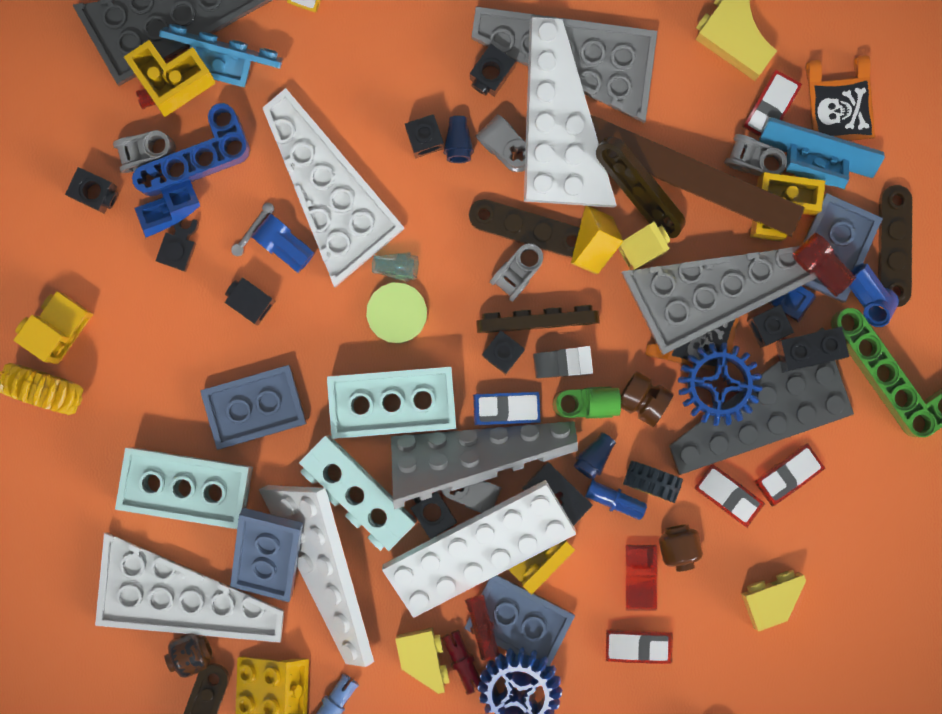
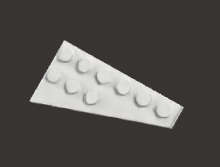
(559, 127)
(338, 203)
(324, 566)
(163, 596)

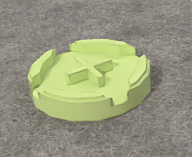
(396, 312)

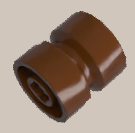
(645, 399)

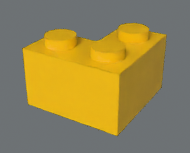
(169, 83)
(799, 190)
(54, 330)

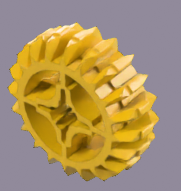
(40, 389)

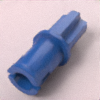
(616, 500)

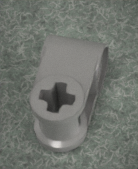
(501, 141)
(138, 149)
(754, 156)
(517, 272)
(476, 496)

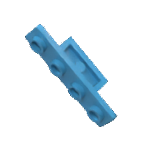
(225, 61)
(820, 155)

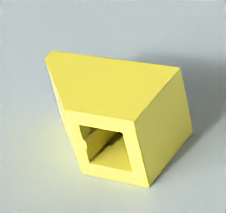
(644, 246)
(775, 601)
(420, 658)

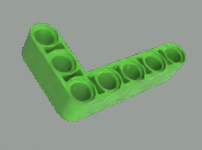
(897, 379)

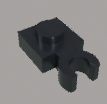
(177, 249)

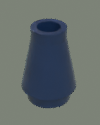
(458, 141)
(594, 457)

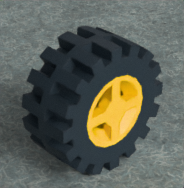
(653, 481)

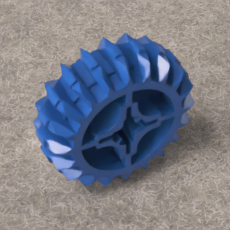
(746, 387)
(517, 700)

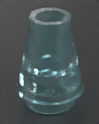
(397, 266)

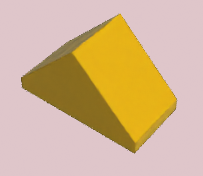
(596, 240)

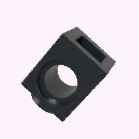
(497, 59)
(424, 136)
(83, 181)
(248, 300)
(770, 326)
(503, 352)
(435, 527)

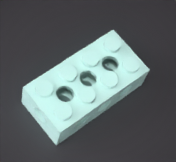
(376, 387)
(315, 470)
(167, 502)

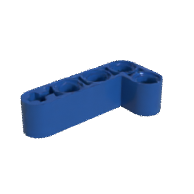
(190, 156)

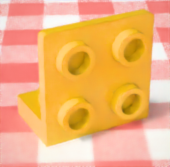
(538, 568)
(272, 686)

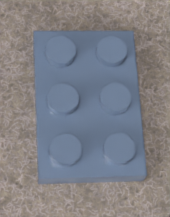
(847, 231)
(253, 407)
(266, 554)
(524, 619)

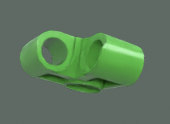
(590, 402)

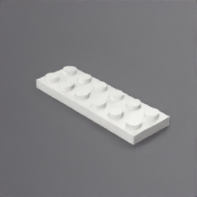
(479, 549)

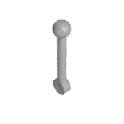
(238, 249)

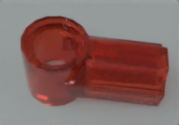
(818, 259)

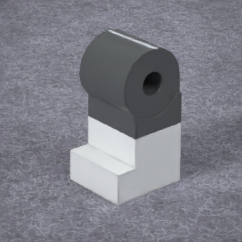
(563, 362)

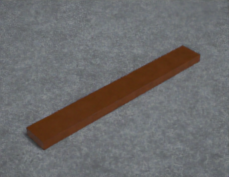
(707, 181)

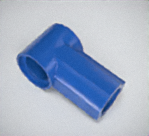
(277, 239)
(872, 295)

